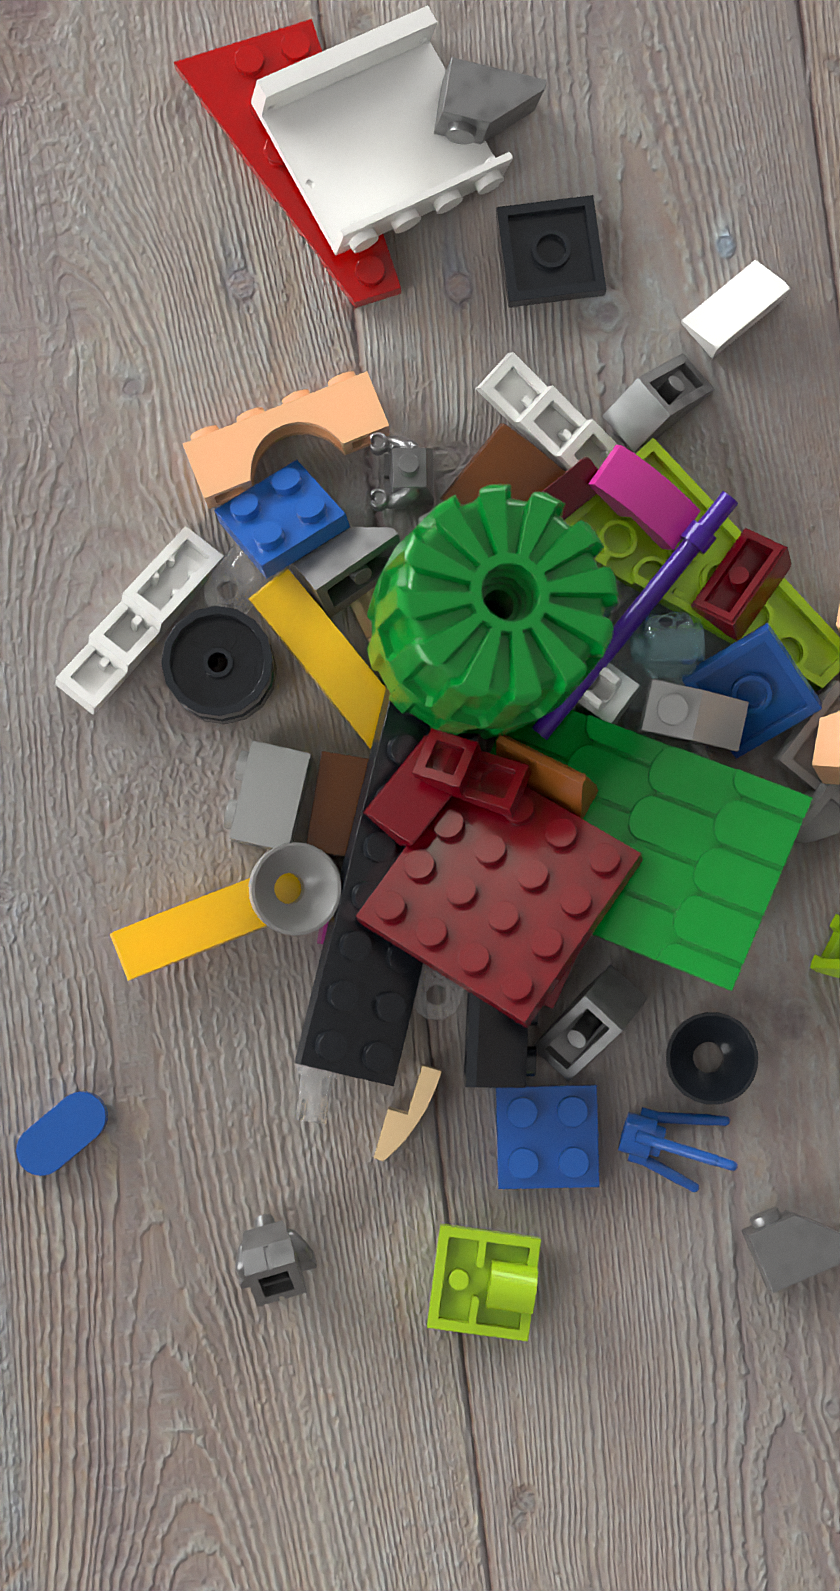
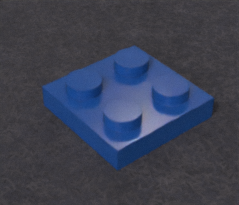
(282, 518)
(765, 676)
(547, 1137)

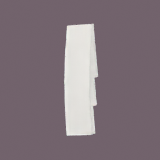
(544, 415)
(139, 620)

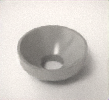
(318, 894)

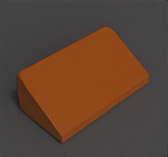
(550, 777)

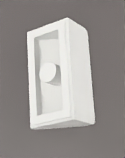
(735, 308)

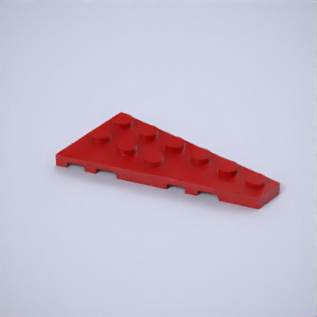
(225, 85)

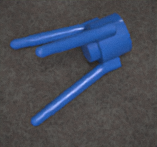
(644, 1137)

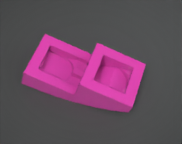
(644, 495)

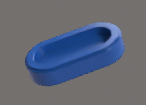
(62, 1133)

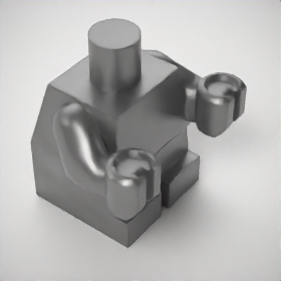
(408, 470)
(273, 1261)

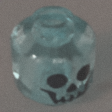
(668, 645)

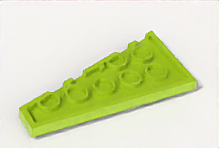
(638, 558)

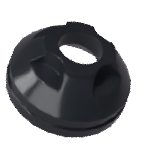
(737, 1065)

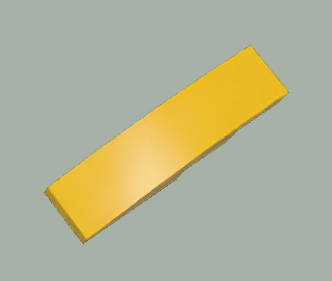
(322, 652)
(194, 927)

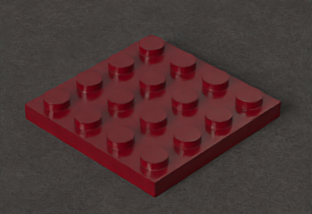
(501, 898)

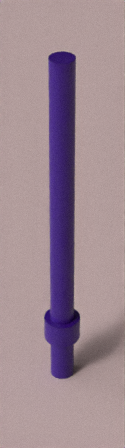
(696, 539)

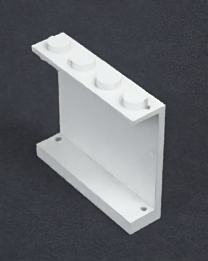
(363, 136)

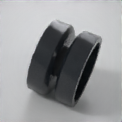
(197, 645)

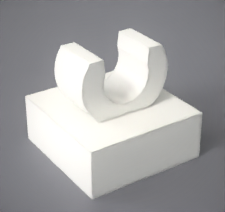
(610, 694)

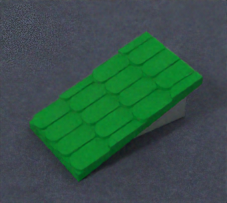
(705, 839)

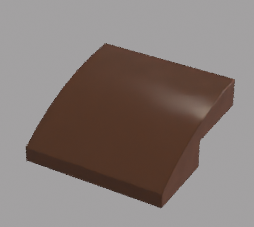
(505, 460)
(335, 801)

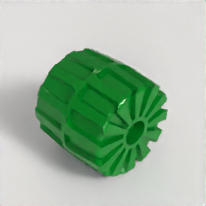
(455, 658)

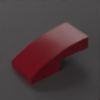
(471, 774)

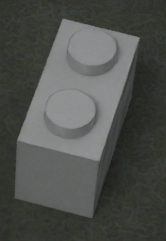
(269, 795)

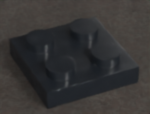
(550, 251)

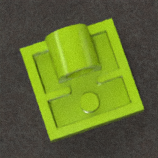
(484, 1282)

